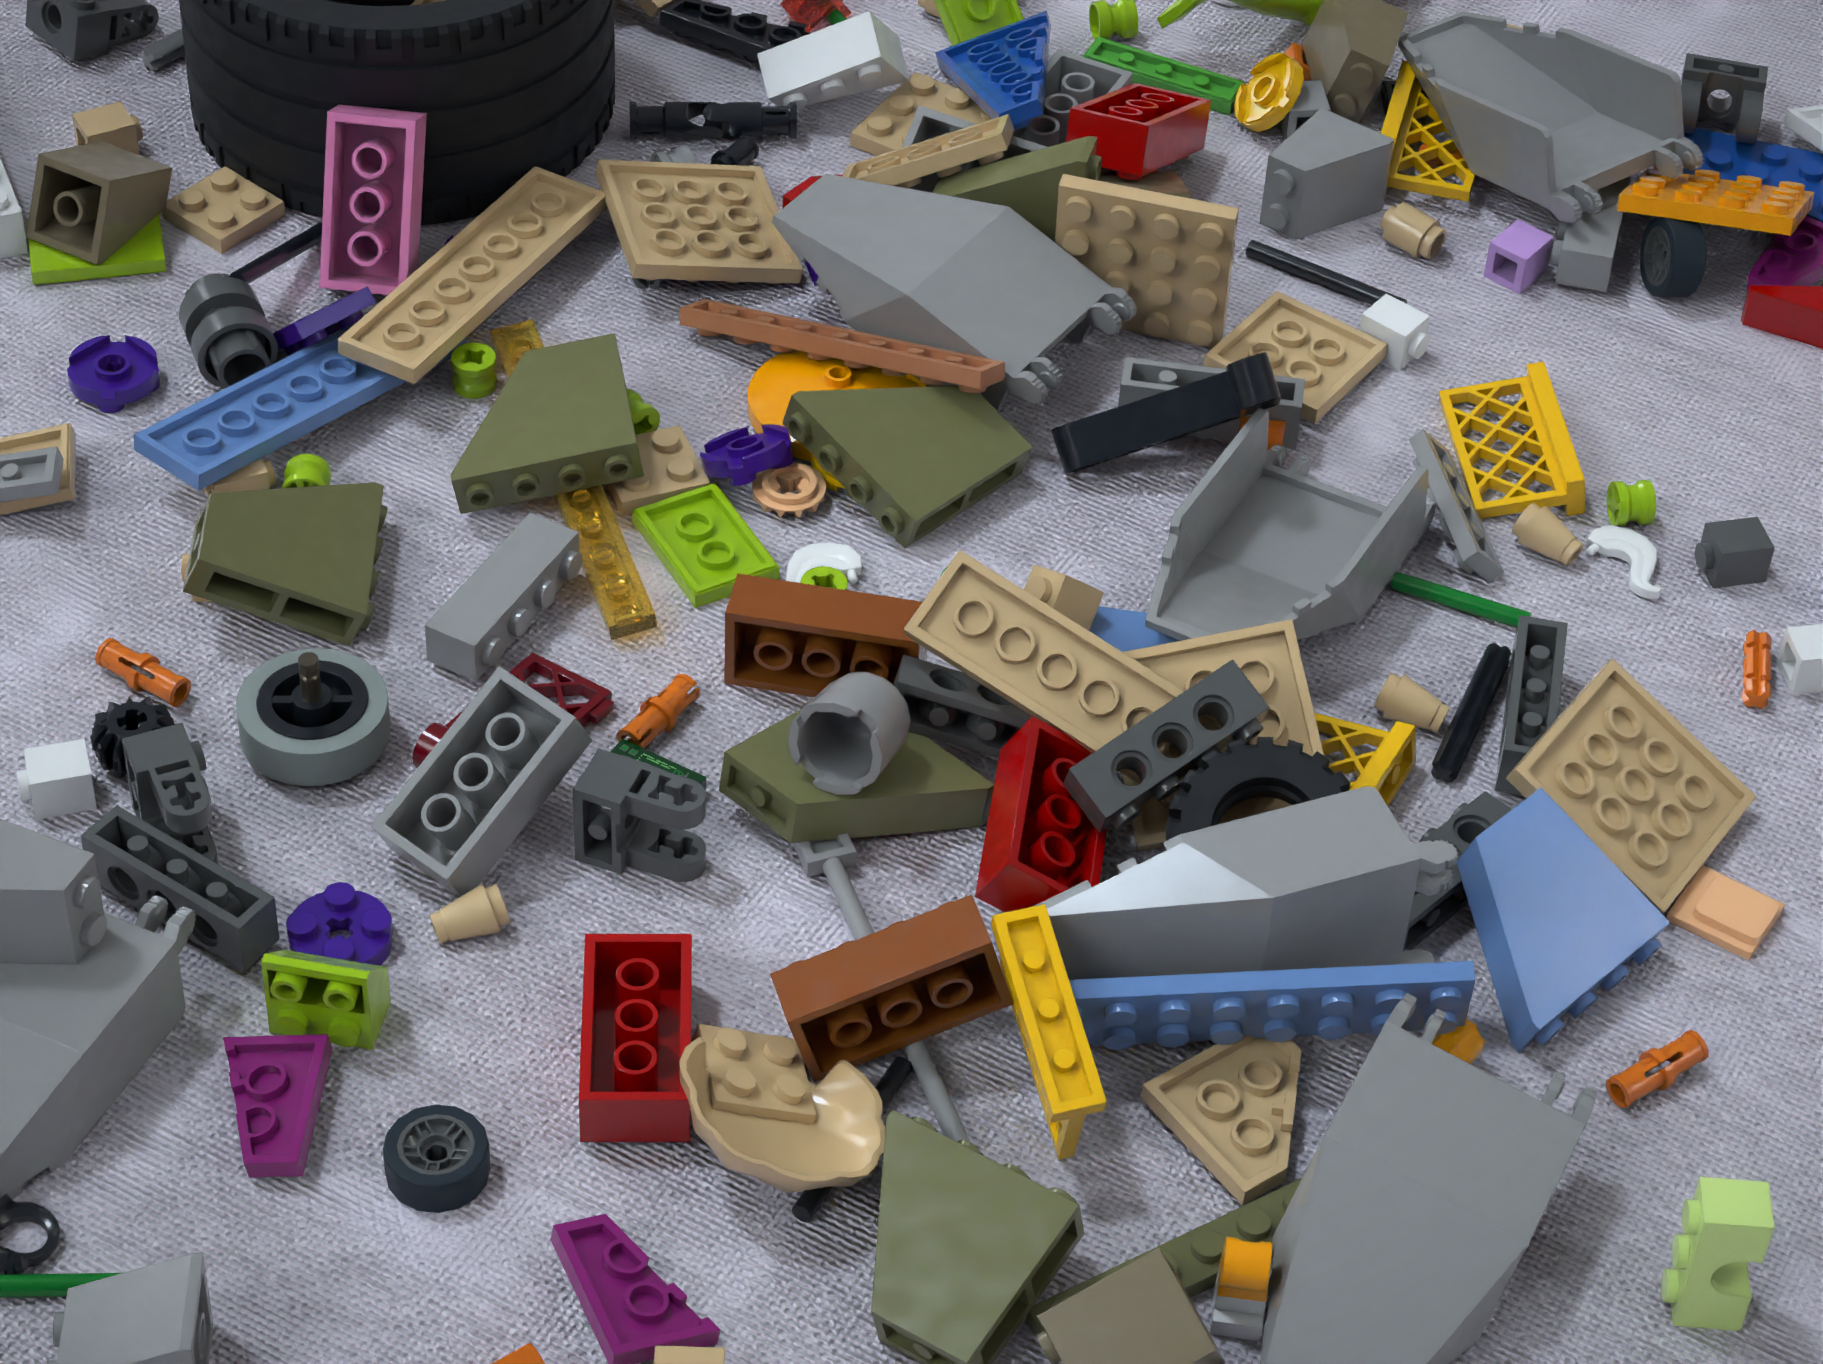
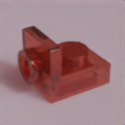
(812, 11)

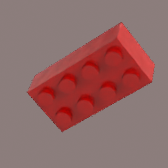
(1141, 128)
(1035, 829)
(634, 1037)

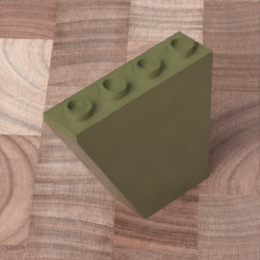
(1027, 181)
(552, 429)
(909, 451)
(292, 555)
(915, 792)
(961, 1246)

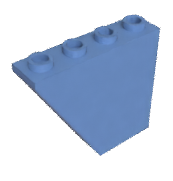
(1552, 917)

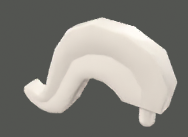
(1631, 547)
(824, 554)

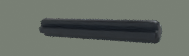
(1471, 713)

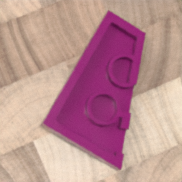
(1792, 259)
(277, 1098)
(623, 1296)

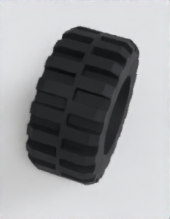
(1246, 774)

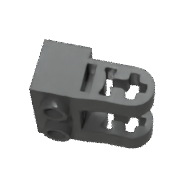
(89, 26)
(1739, 110)
(169, 786)
(625, 818)

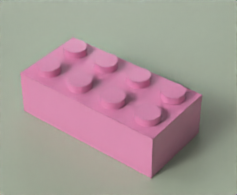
(371, 198)

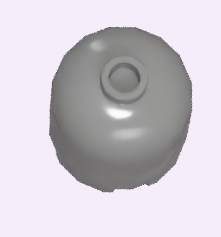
(850, 732)

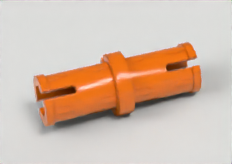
(121, 659)
(660, 712)
(1633, 1083)

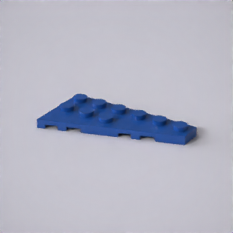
(1003, 69)
(1762, 160)

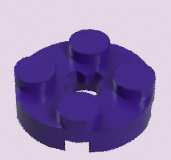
(132, 374)
(743, 455)
(347, 910)

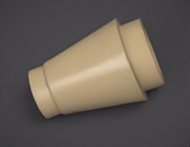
(1547, 535)
(1410, 703)
(471, 915)

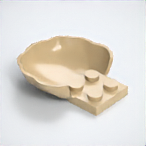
(770, 1121)

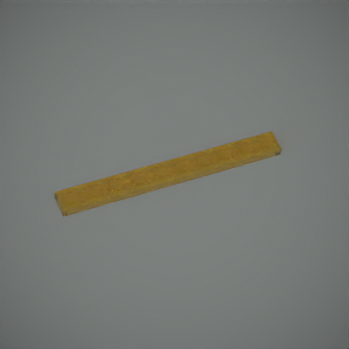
(603, 548)

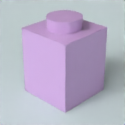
(1518, 256)

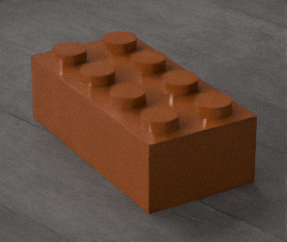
(809, 635)
(892, 987)

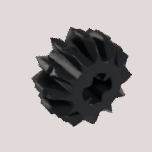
(122, 722)

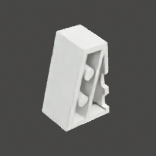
(834, 63)

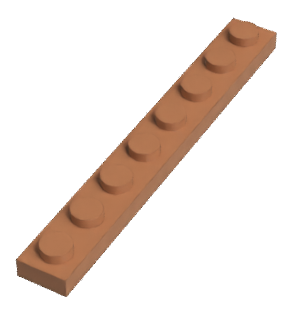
(854, 347)

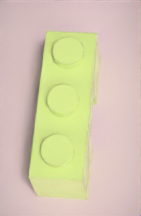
(1722, 1231)

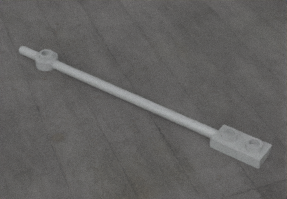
(832, 859)

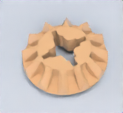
(797, 476)

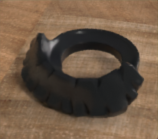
(10, 1212)

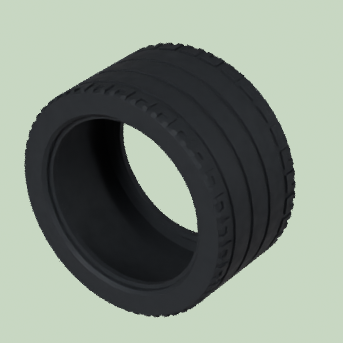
(496, 77)

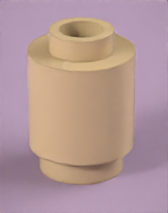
(1413, 231)

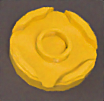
(1269, 93)

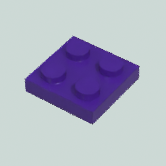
(323, 322)

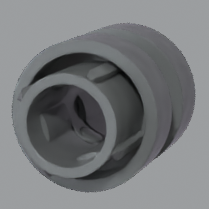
(226, 329)

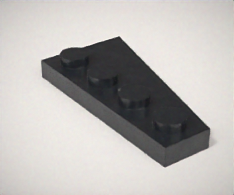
(713, 23)

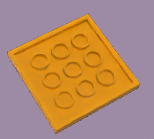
(1719, 201)

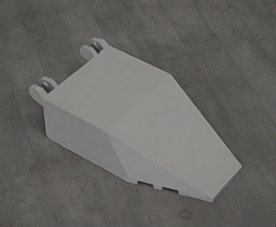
(1549, 109)
(950, 277)
(1279, 545)
(1259, 894)
(82, 1035)
(1414, 1207)

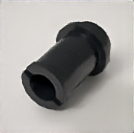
(739, 153)

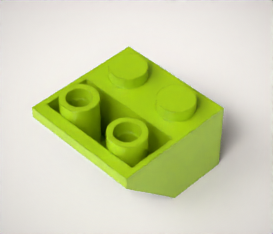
(325, 997)

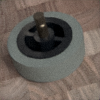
(313, 717)

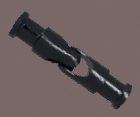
(721, 120)

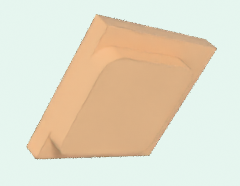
(1725, 912)

